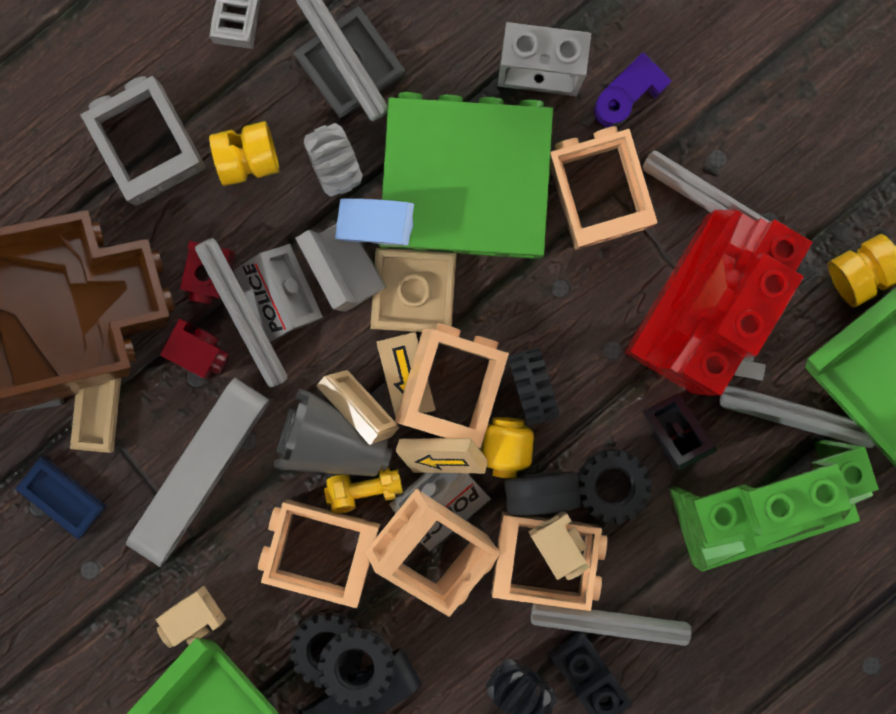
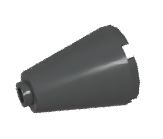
(325, 442)

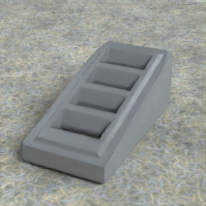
(235, 37)

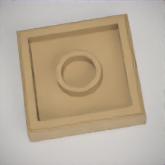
(416, 290)

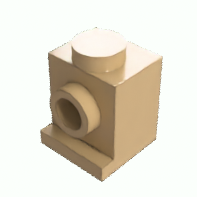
(560, 546)
(189, 618)

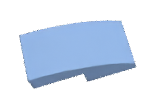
(374, 221)

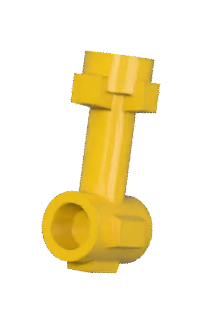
(341, 492)

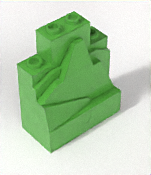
(763, 518)

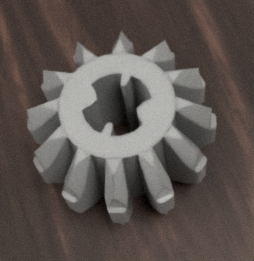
(333, 159)

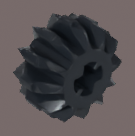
(520, 689)

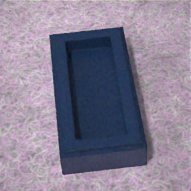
(61, 497)

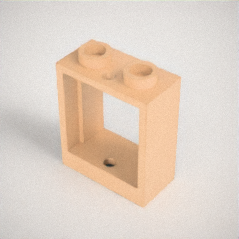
(604, 141)
(418, 376)
(407, 530)
(271, 556)
(589, 583)

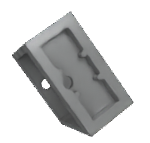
(544, 51)
(164, 175)

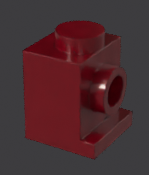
(201, 291)
(195, 350)

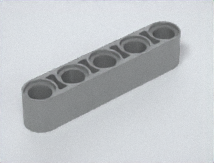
(197, 472)

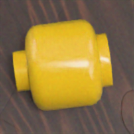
(507, 446)

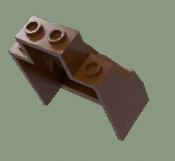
(70, 307)

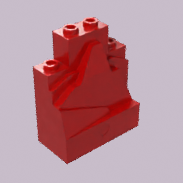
(720, 301)

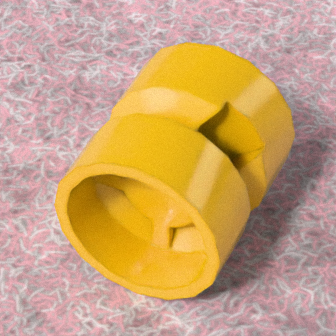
(244, 153)
(861, 273)

